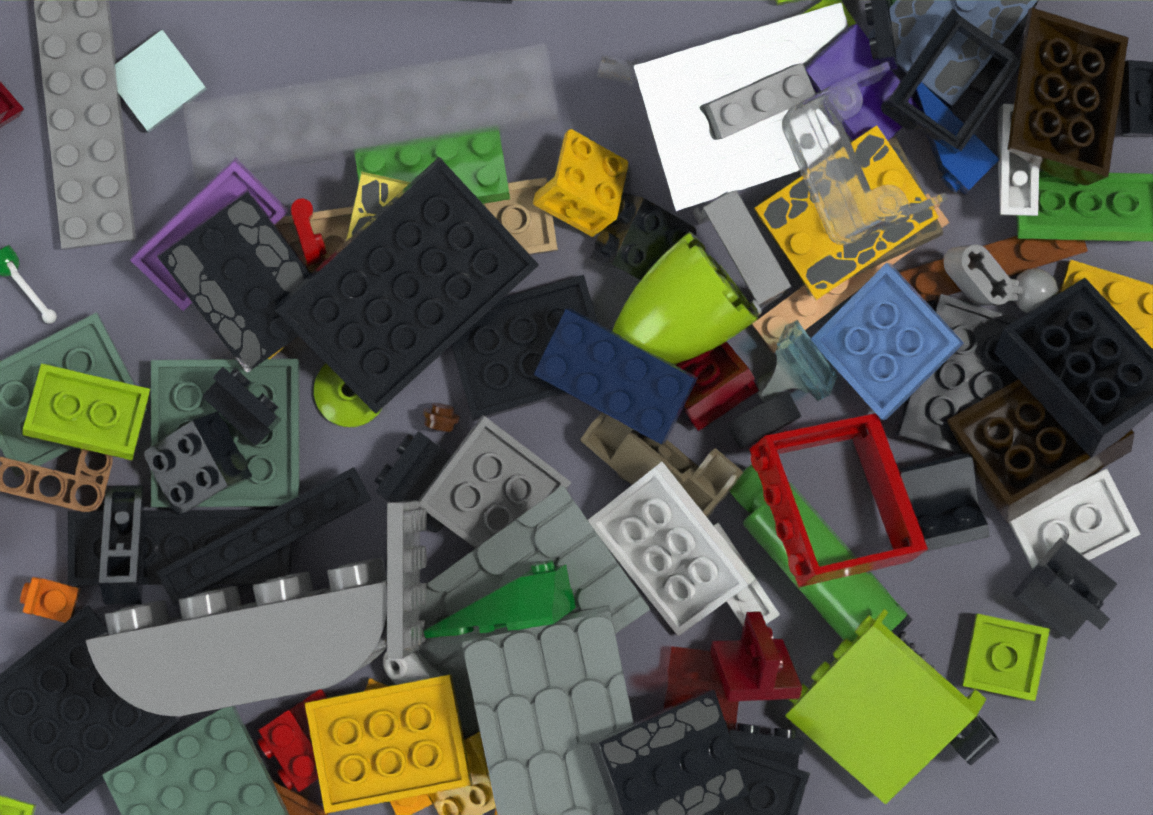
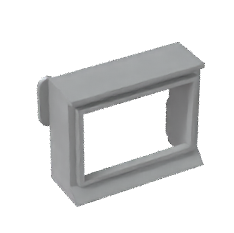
(746, 248)

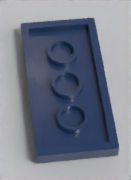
(615, 376)

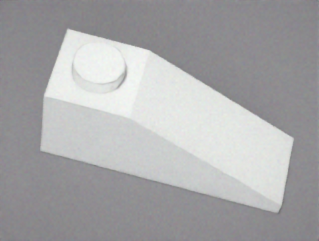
(1016, 176)

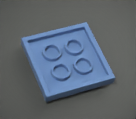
(886, 341)

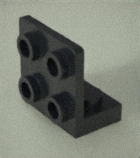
(945, 501)

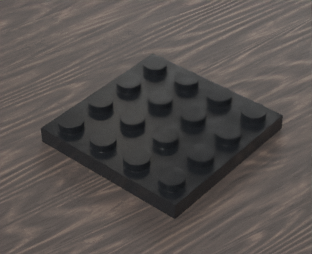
(67, 718)

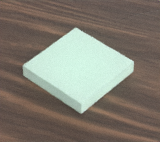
(156, 81)

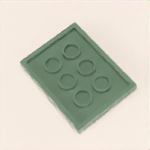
(79, 348)

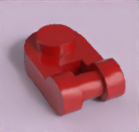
(311, 243)

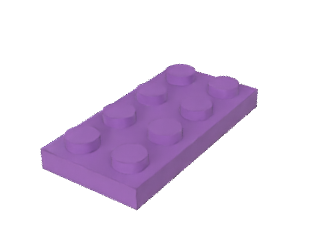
(218, 192)

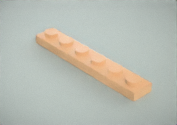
(808, 311)

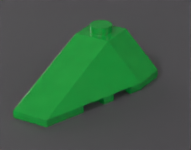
(526, 602)

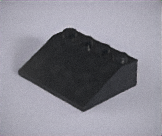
(1082, 365)

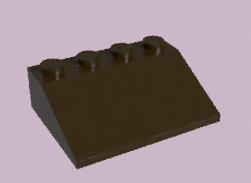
(1067, 97)
(1024, 451)

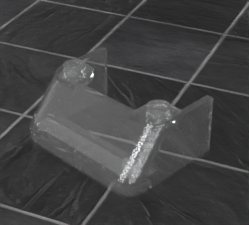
(833, 171)

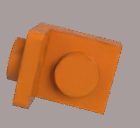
(49, 599)

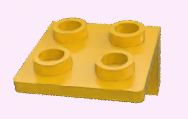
(585, 185)
(470, 799)

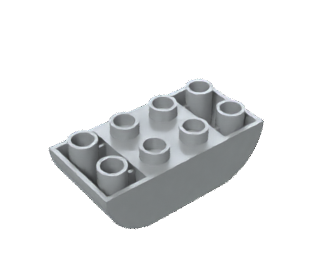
(249, 651)

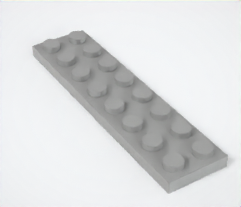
(84, 123)

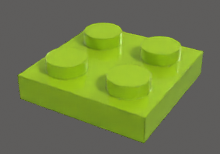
(1005, 657)

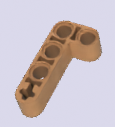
(68, 482)

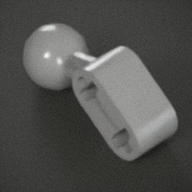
(988, 284)

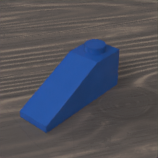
(961, 169)

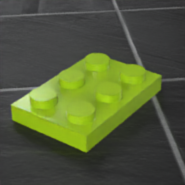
(86, 411)

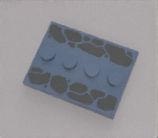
(962, 58)

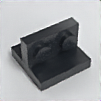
(1066, 590)

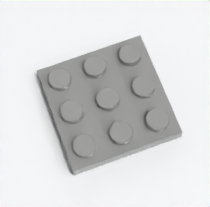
(488, 484)

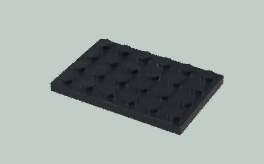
(406, 285)

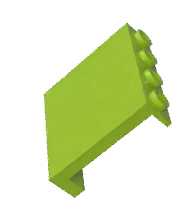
(881, 709)

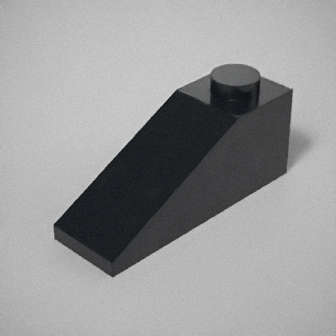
(122, 545)

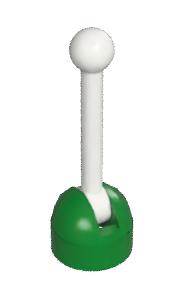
(8, 267)

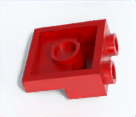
(291, 743)

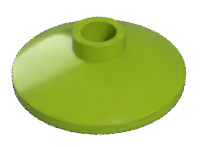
(335, 405)

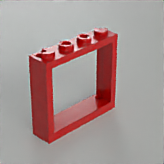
(883, 481)

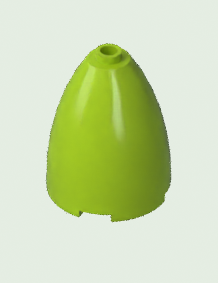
(684, 305)

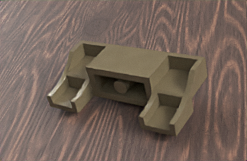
(636, 454)

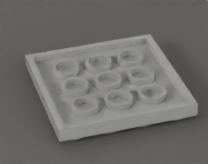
(404, 588)

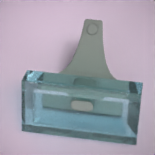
(797, 367)

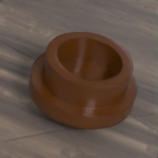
(440, 417)

